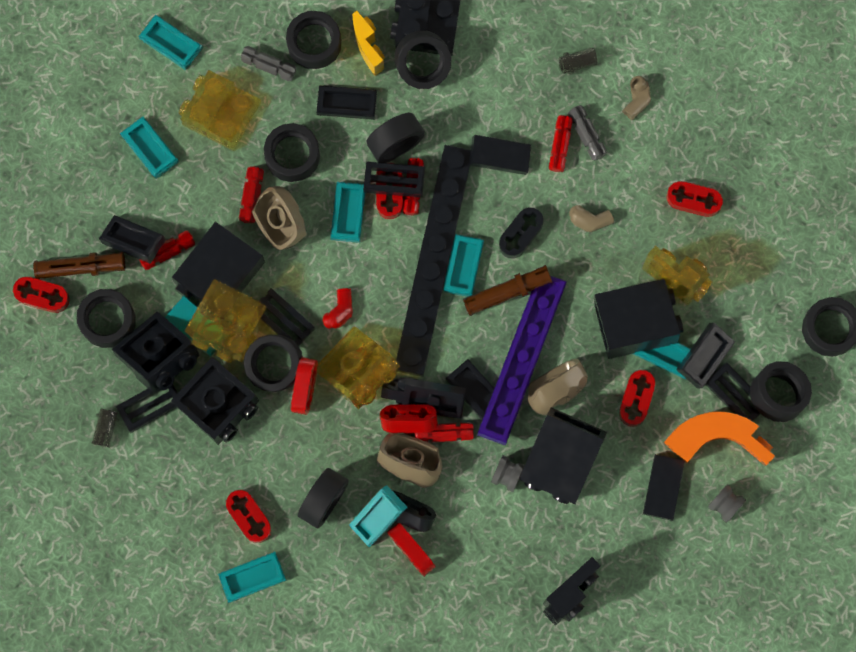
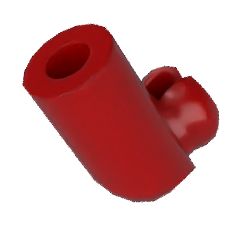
(342, 312)

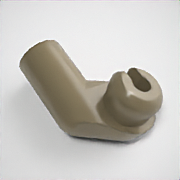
(640, 97)
(589, 221)

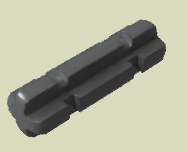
(268, 63)
(587, 133)

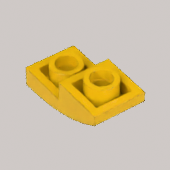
(365, 36)

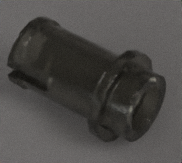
(579, 60)
(104, 427)

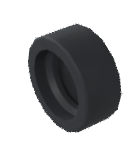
(313, 18)
(433, 79)
(281, 133)
(395, 137)
(98, 297)
(812, 338)
(253, 352)
(767, 406)
(323, 498)

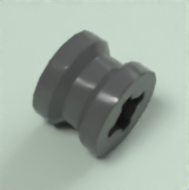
(507, 473)
(726, 503)

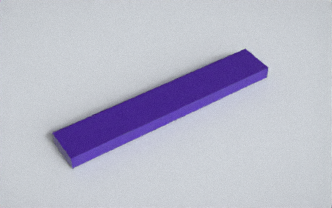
(521, 361)

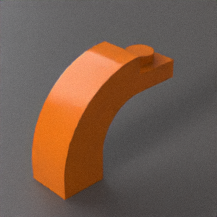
(718, 425)

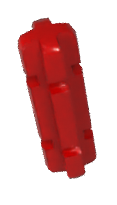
(560, 143)
(251, 194)
(411, 204)
(171, 248)
(448, 432)

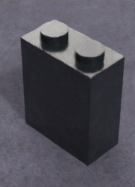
(217, 257)
(637, 318)
(562, 456)

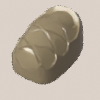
(279, 218)
(557, 386)
(410, 459)

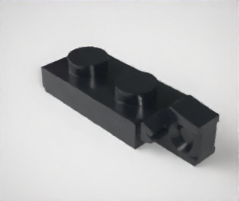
(445, 398)

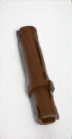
(80, 265)
(512, 288)

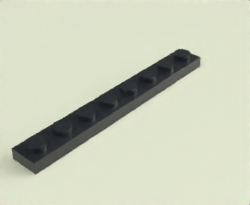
(433, 261)

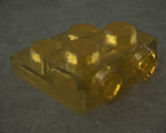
(218, 110)
(687, 279)
(225, 322)
(357, 368)

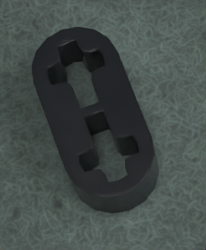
(526, 237)
(417, 515)

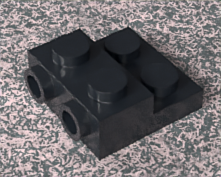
(426, 15)
(157, 353)
(216, 401)
(567, 598)

